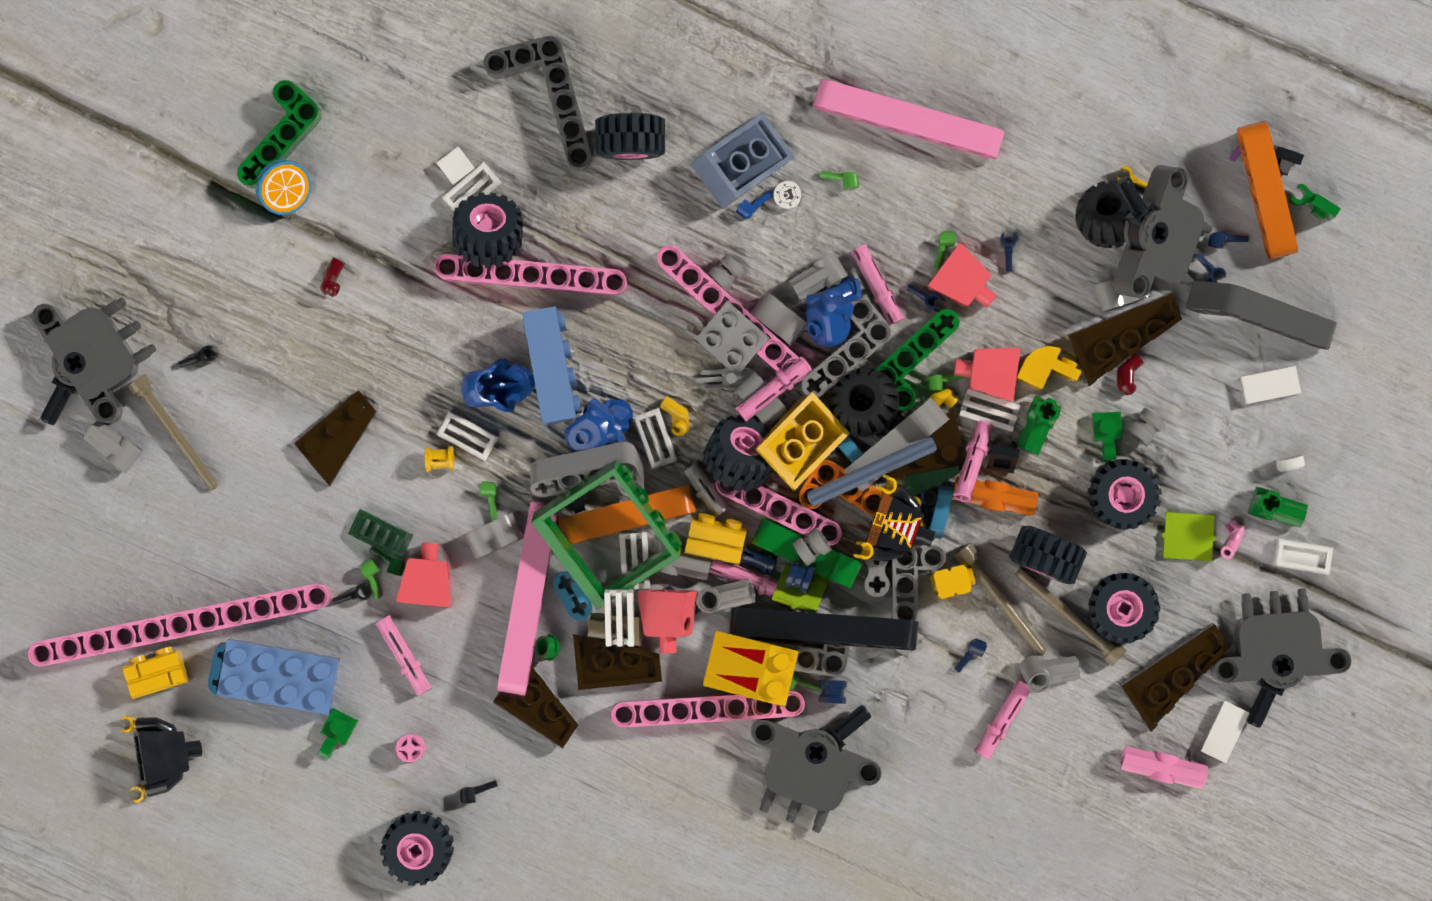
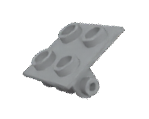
(732, 338)

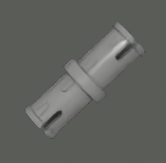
(695, 474)

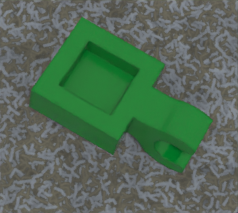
(1321, 207)
(1107, 428)
(337, 729)

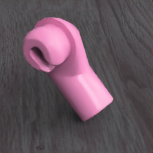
(1234, 539)

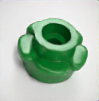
(547, 647)

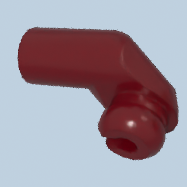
(330, 276)
(1125, 374)

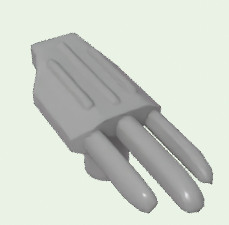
(728, 379)

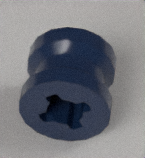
(800, 577)
(832, 691)

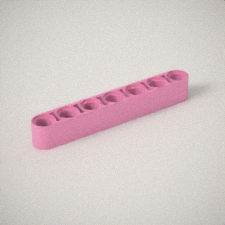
(908, 119)
(544, 280)
(705, 283)
(525, 608)
(694, 715)

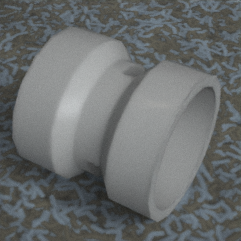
(721, 277)
(1145, 427)
(816, 542)

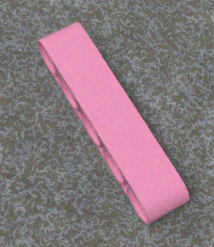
(789, 518)

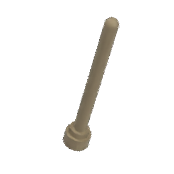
(142, 388)
(968, 557)
(1110, 650)

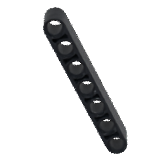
(824, 628)

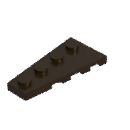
(1114, 339)
(1168, 678)

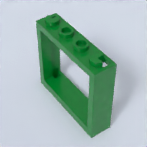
(571, 559)

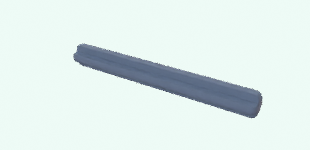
(871, 471)

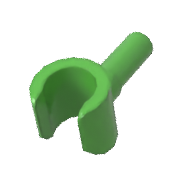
(850, 179)
(946, 239)
(935, 382)
(489, 489)
(368, 569)
(802, 682)

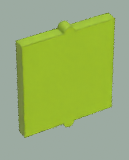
(1188, 536)
(794, 598)

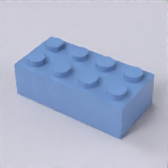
(550, 365)
(278, 676)

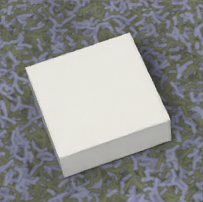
(455, 166)

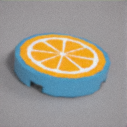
(283, 186)

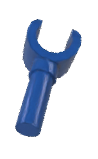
(747, 209)

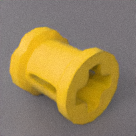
(439, 458)

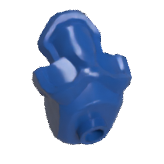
(831, 312)
(497, 386)
(599, 425)

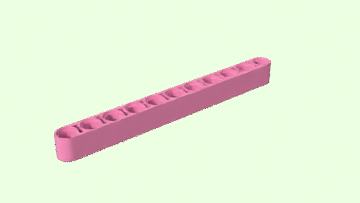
(166, 625)

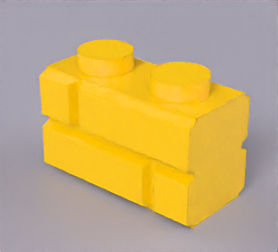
(716, 538)
(952, 581)
(155, 673)

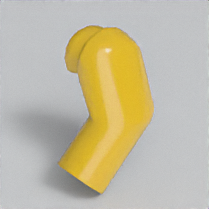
(946, 397)
(679, 416)

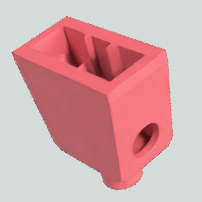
(962, 279)
(991, 371)
(426, 579)
(667, 615)

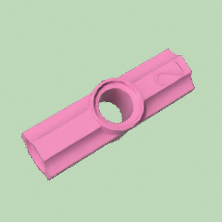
(1164, 767)

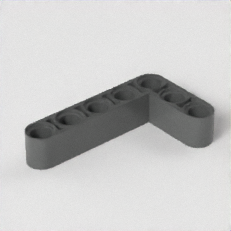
(556, 91)
(1261, 311)

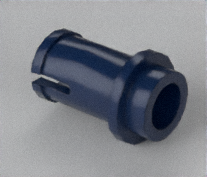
(759, 559)

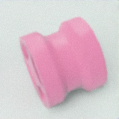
(405, 747)

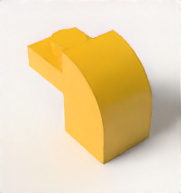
(1041, 362)

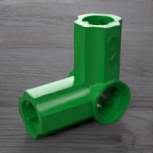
(1040, 419)
(1270, 505)

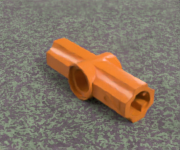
(1002, 497)

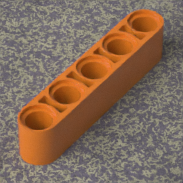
(1267, 190)
(625, 515)

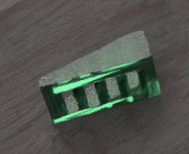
(923, 481)
(402, 541)

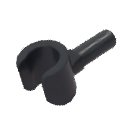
(197, 358)
(351, 595)
(467, 794)

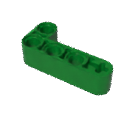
(274, 138)
(917, 353)
(832, 565)

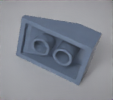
(742, 160)

